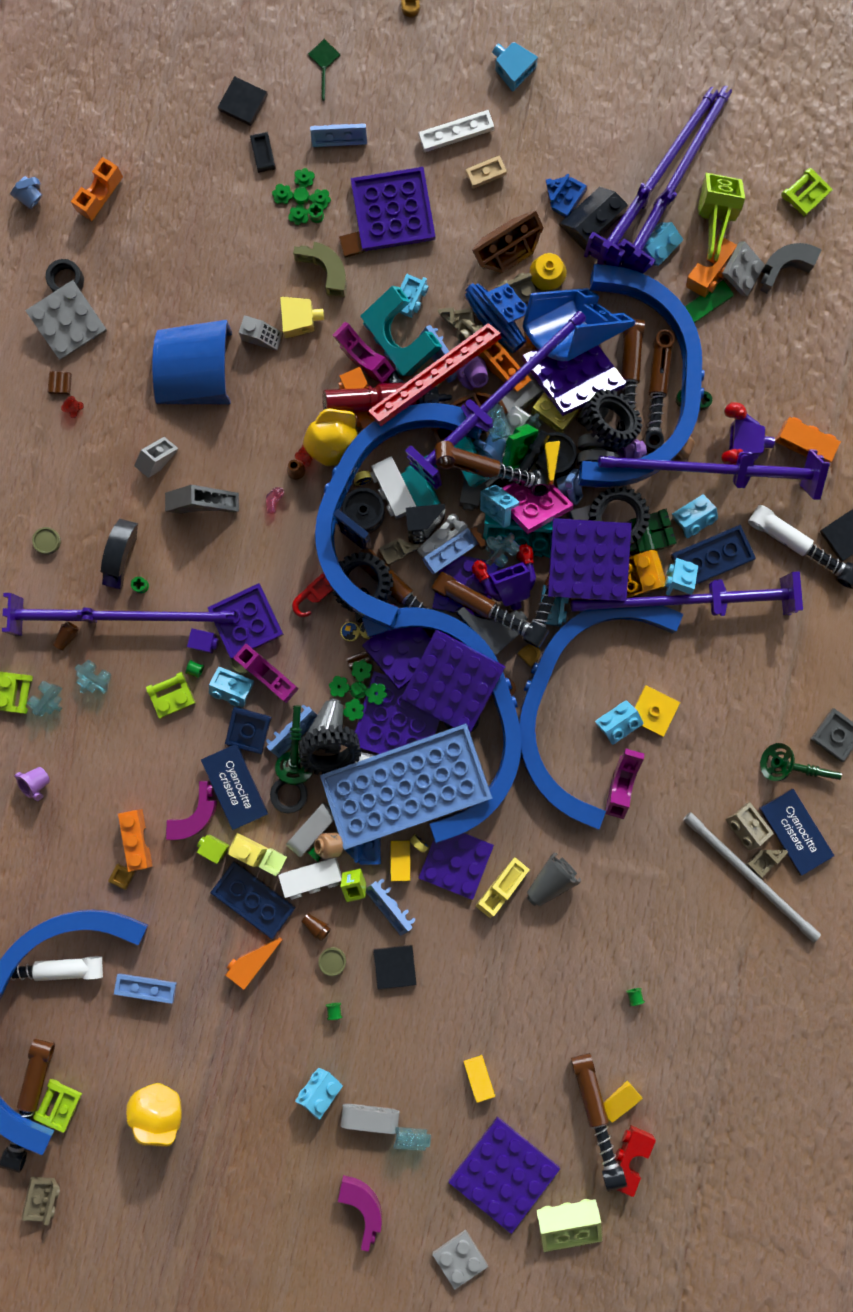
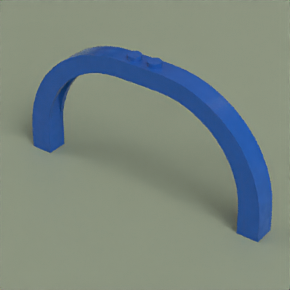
(661, 299)
(414, 416)
(658, 616)
(505, 704)
(13, 1125)

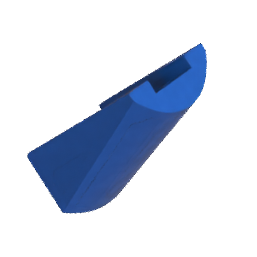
(552, 310)
(191, 364)

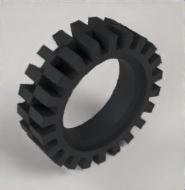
(622, 409)
(631, 498)
(379, 568)
(329, 737)

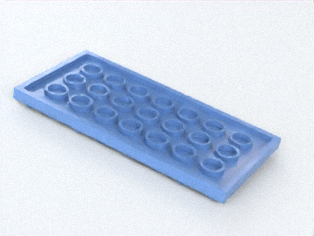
(406, 786)

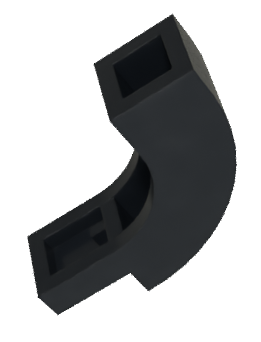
(116, 551)

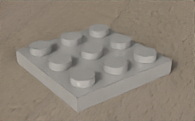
(66, 320)

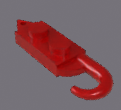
(314, 592)

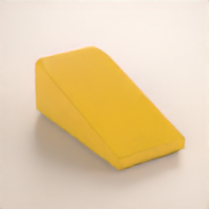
(551, 453)
(400, 860)
(479, 1078)
(621, 1101)

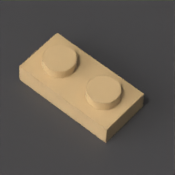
(486, 172)

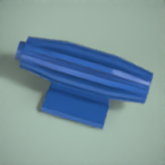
(501, 310)

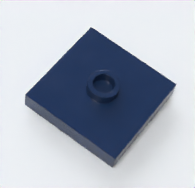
(248, 730)

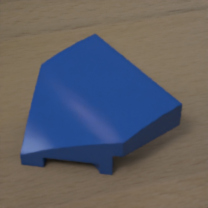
(565, 194)
(366, 853)

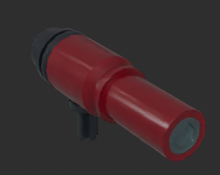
(363, 399)

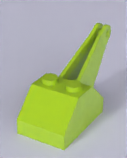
(722, 199)

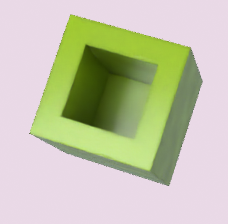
(212, 848)
(353, 885)

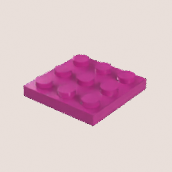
(537, 510)

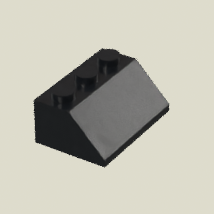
(594, 215)
(423, 521)

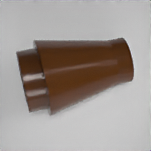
(296, 473)
(66, 634)
(316, 926)

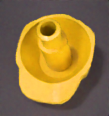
(330, 436)
(154, 1115)

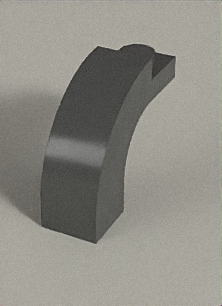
(793, 255)

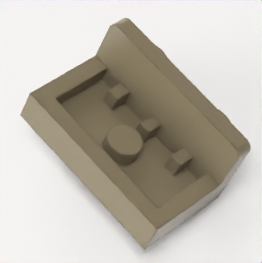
(40, 1200)

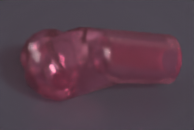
(272, 498)

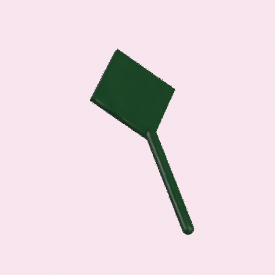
(324, 55)

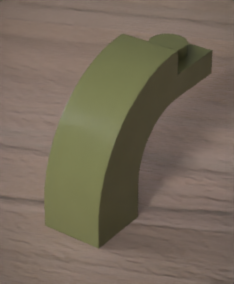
(329, 261)

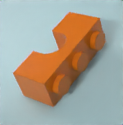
(105, 181)
(703, 278)
(135, 849)

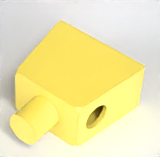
(298, 316)
(247, 850)

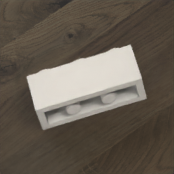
(392, 487)
(310, 878)

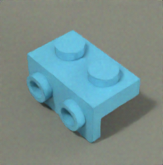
(662, 242)
(414, 290)
(696, 515)
(681, 576)
(619, 722)
(319, 1092)

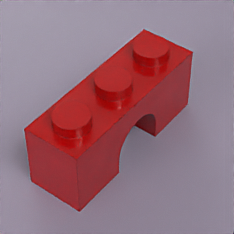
(636, 1143)

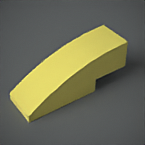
(502, 888)

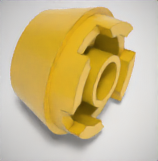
(548, 272)

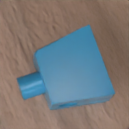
(514, 64)

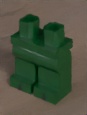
(656, 540)

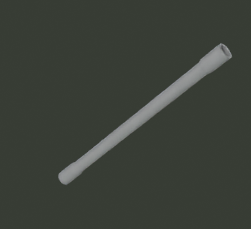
(804, 926)

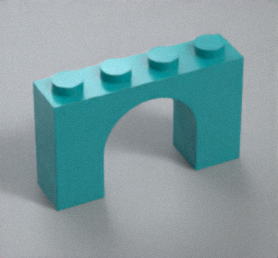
(379, 320)
(423, 492)

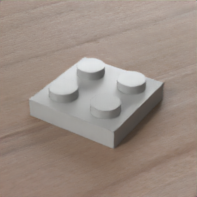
(743, 268)
(460, 1259)

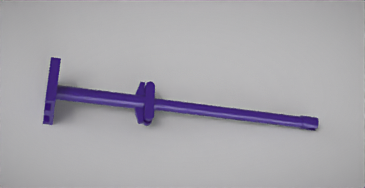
(607, 250)
(634, 257)
(477, 415)
(812, 475)
(718, 598)
(16, 615)

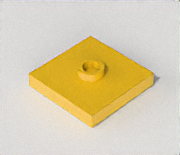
(656, 710)

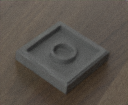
(835, 735)

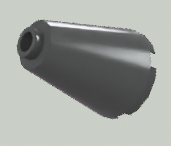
(330, 714)
(553, 880)

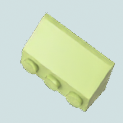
(569, 1225)

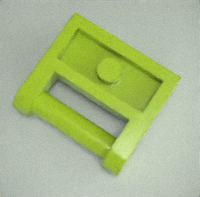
(811, 196)
(8, 692)
(172, 701)
(63, 1108)

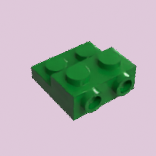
(518, 445)

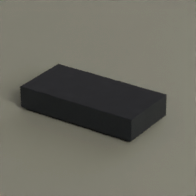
(262, 152)

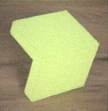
(273, 862)

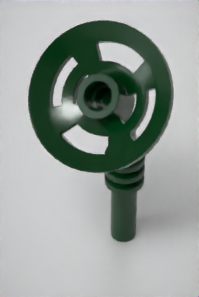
(292, 756)
(787, 767)

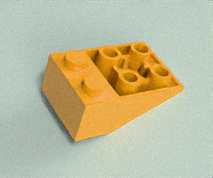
(645, 574)

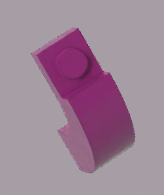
(364, 357)
(266, 673)
(622, 783)
(188, 827)
(363, 1197)

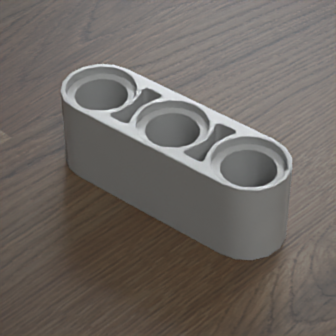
(524, 397)
(311, 830)
(369, 1118)

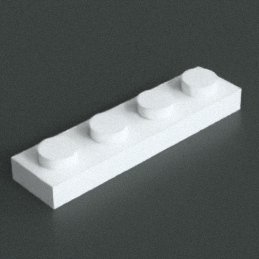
(456, 131)

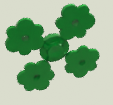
(301, 196)
(358, 690)

